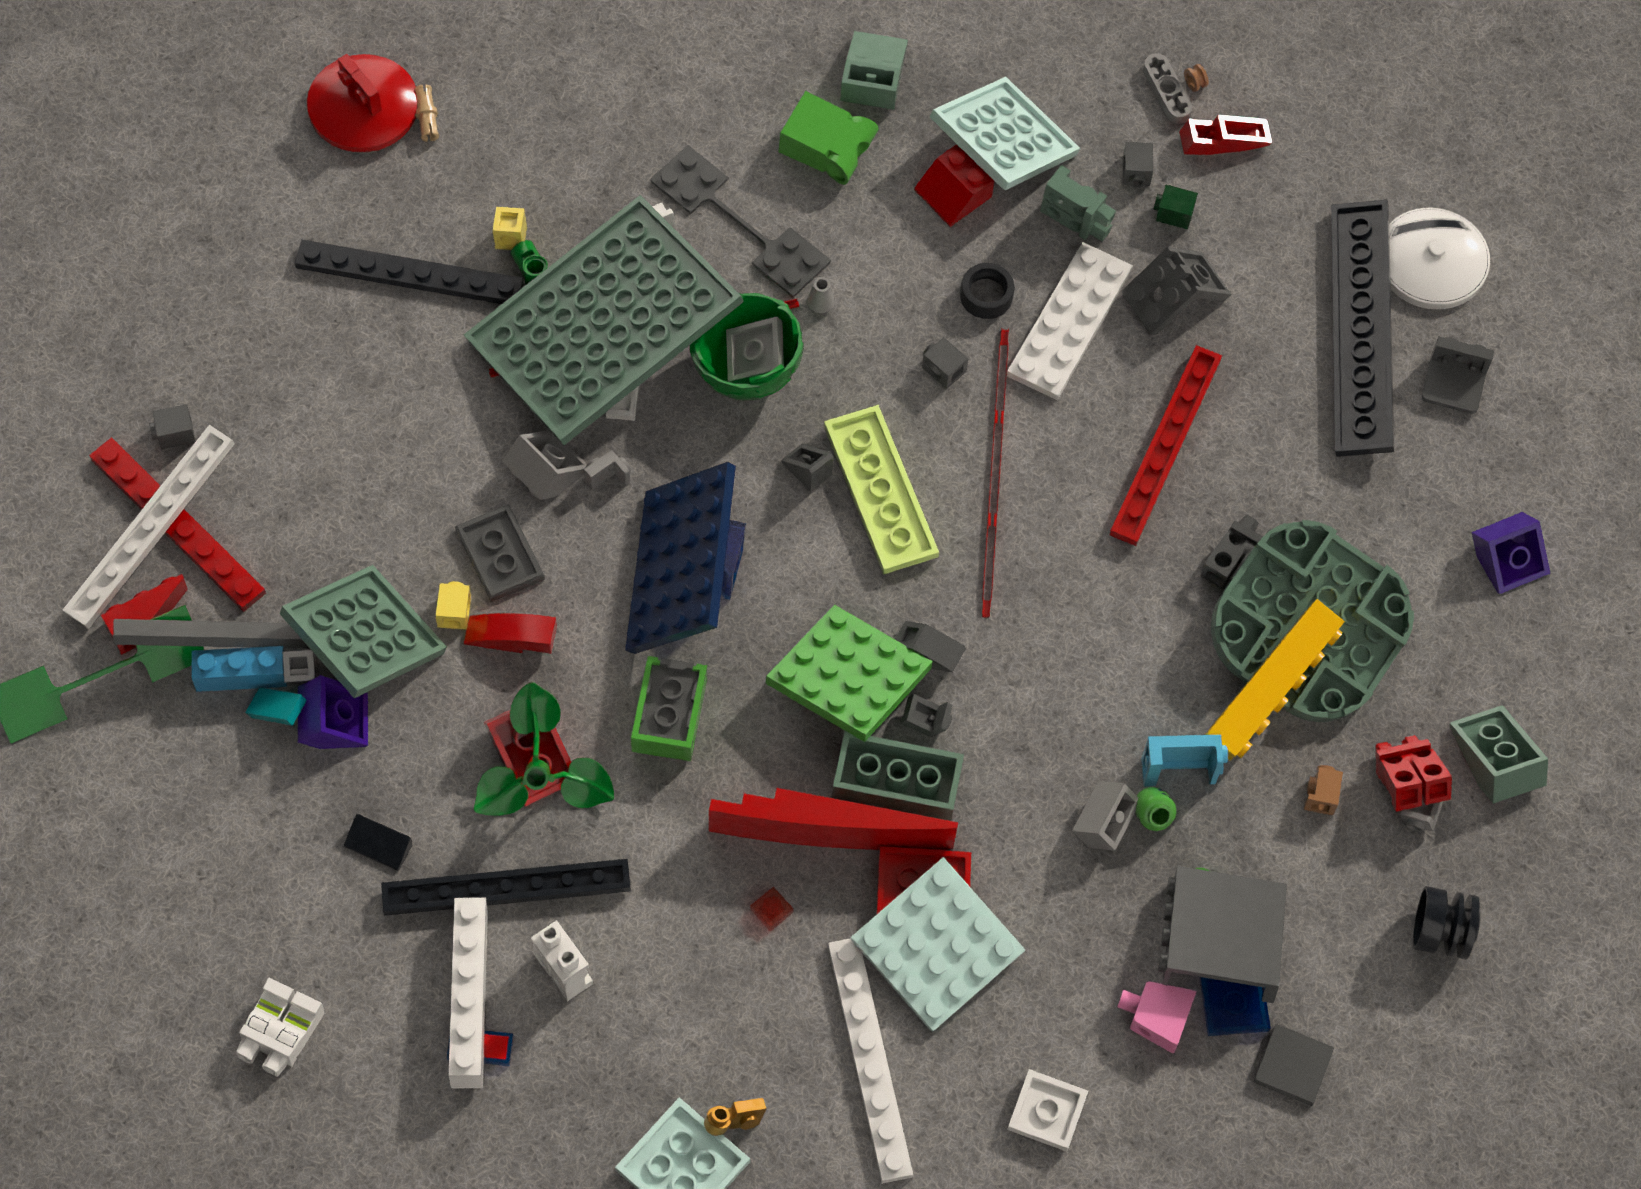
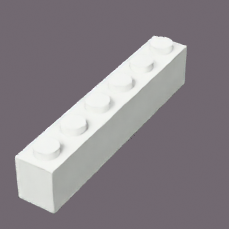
(468, 993)

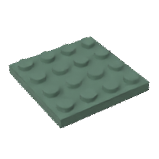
(363, 630)

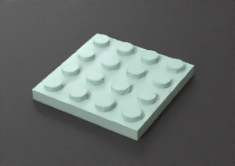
(1004, 133)
(937, 944)

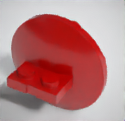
(362, 103)

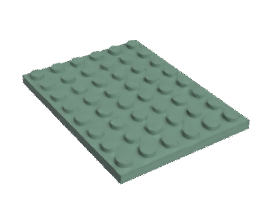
(603, 319)

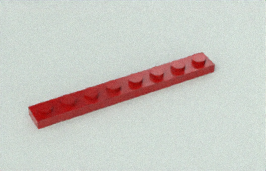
(1165, 445)
(184, 530)

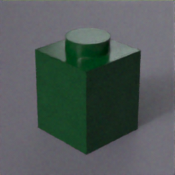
(1175, 206)

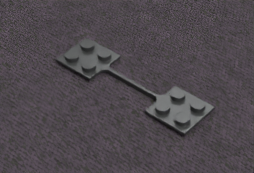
(786, 260)

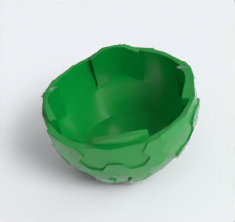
(710, 349)

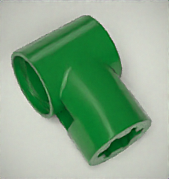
(528, 260)

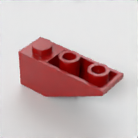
(146, 605)

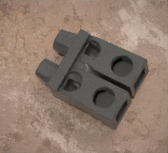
(1231, 551)

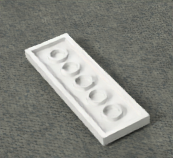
(1069, 321)

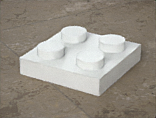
(1047, 1110)

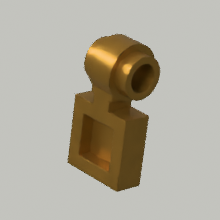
(741, 1115)

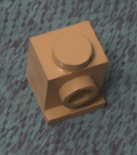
(1324, 790)

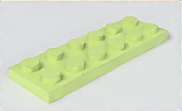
(881, 489)

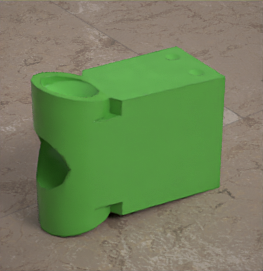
(826, 137)

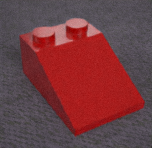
(517, 752)

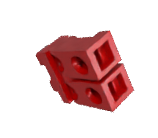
(1412, 773)

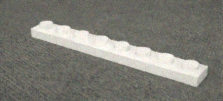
(148, 527)
(870, 1061)

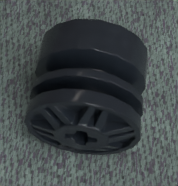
(1452, 923)

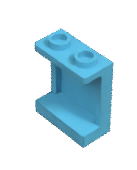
(1183, 753)

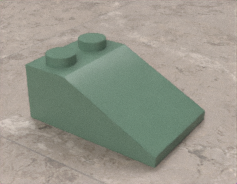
(1500, 754)

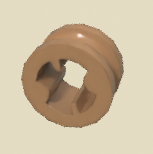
(1196, 77)

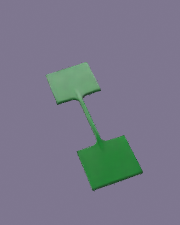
(33, 703)

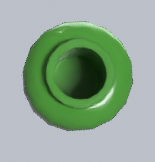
(1155, 809)

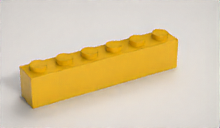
(1276, 677)

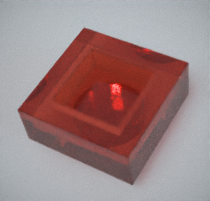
(771, 908)

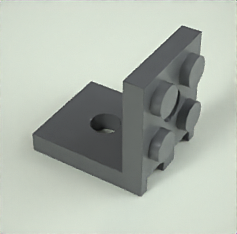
(1182, 278)

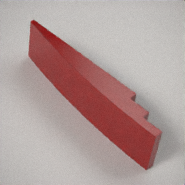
(828, 822)

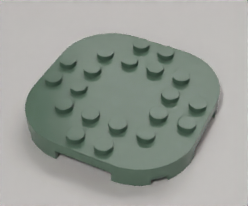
(1275, 588)

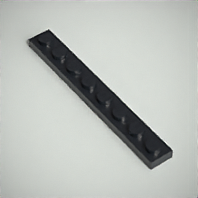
(406, 272)
(507, 886)

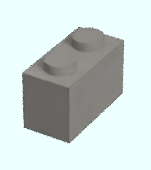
(1106, 815)

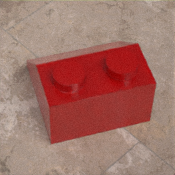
(954, 185)

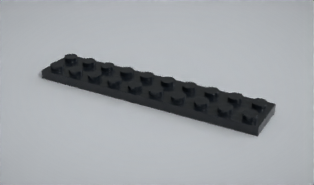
(1362, 328)

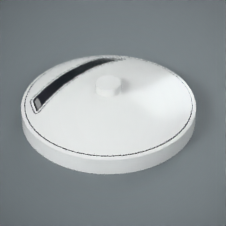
(1436, 258)

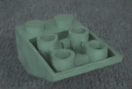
(873, 70)

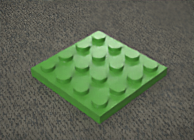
(849, 673)

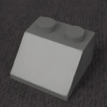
(544, 464)

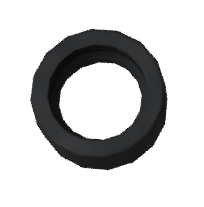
(983, 309)

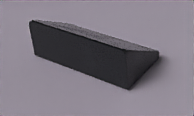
(378, 842)

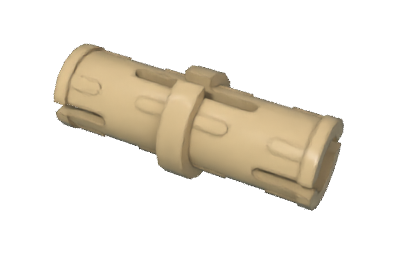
(426, 113)

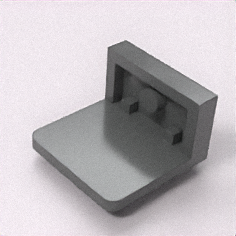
(1456, 374)

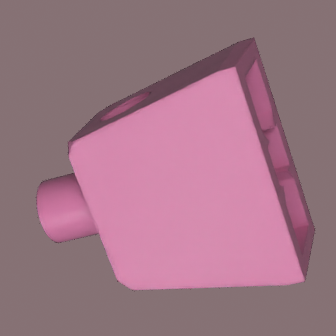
(1159, 1012)

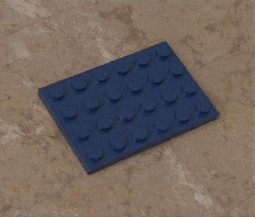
(681, 558)

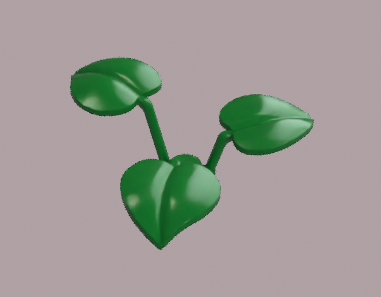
(503, 794)

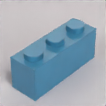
(238, 668)

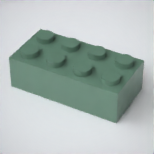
(898, 776)

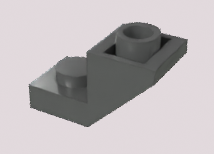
(931, 644)

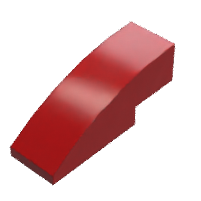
(1224, 135)
(512, 632)

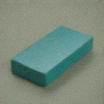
(276, 706)

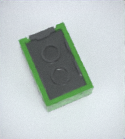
(669, 708)

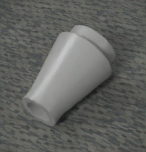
(821, 296)

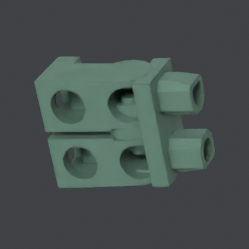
(1077, 206)

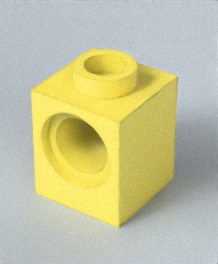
(509, 227)
(453, 605)

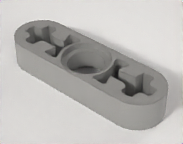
(1167, 77)

